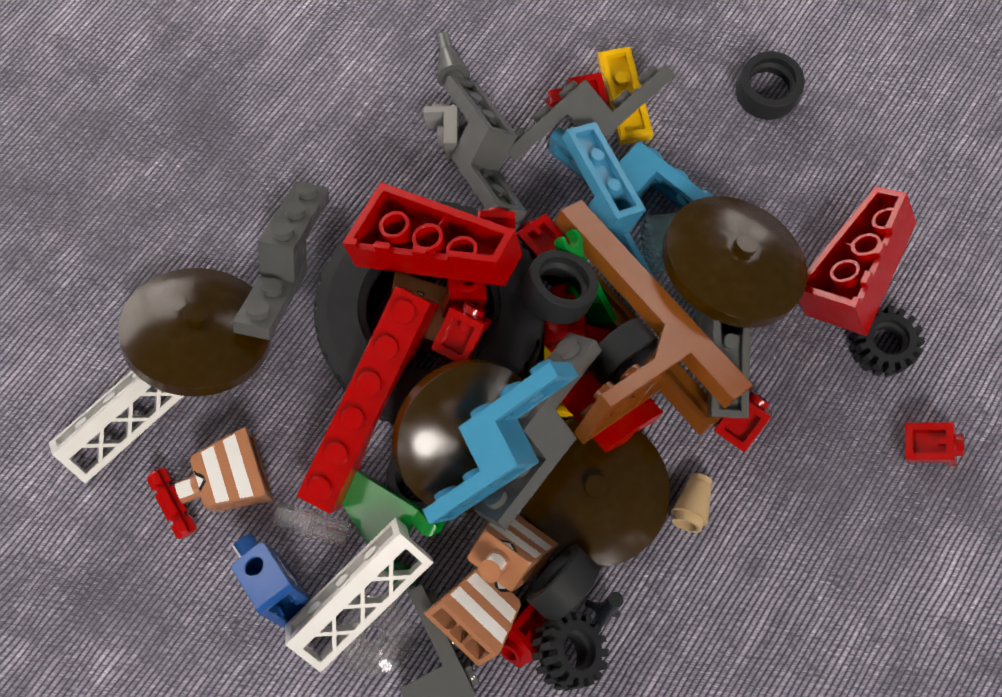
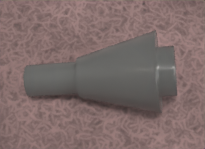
(449, 60)

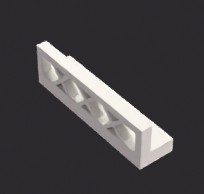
(102, 413)
(346, 585)

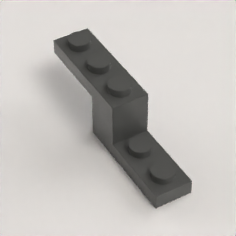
(584, 106)
(483, 146)
(281, 260)
(736, 346)
(546, 434)
(453, 677)

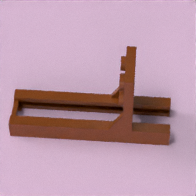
(678, 339)

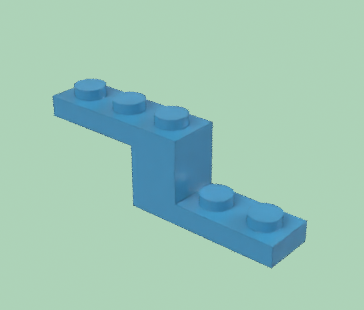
(644, 170)
(614, 196)
(499, 440)

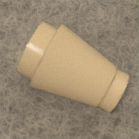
(693, 504)

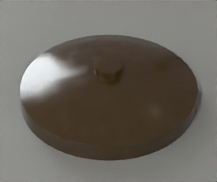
(734, 262)
(182, 334)
(426, 430)
(603, 500)

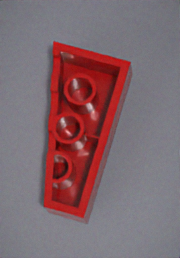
(430, 239)
(859, 262)

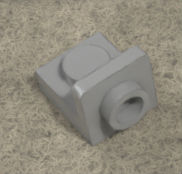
(447, 122)

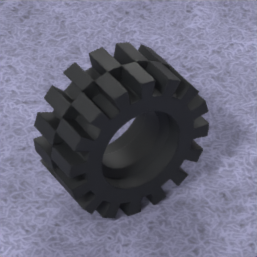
(906, 335)
(587, 646)

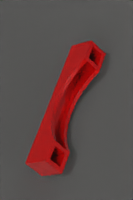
(383, 362)

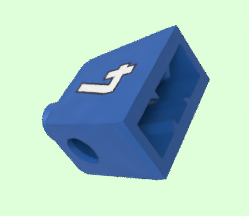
(268, 581)

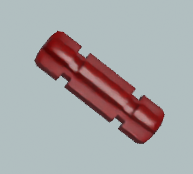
(172, 507)

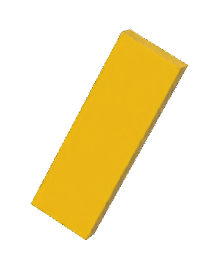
(618, 75)

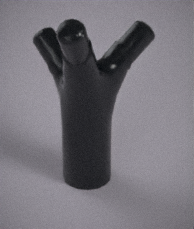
(606, 609)

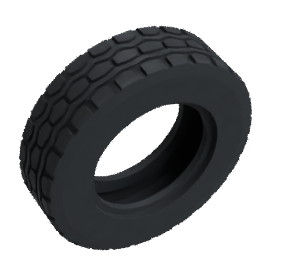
(347, 308)

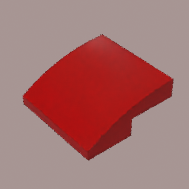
(622, 430)

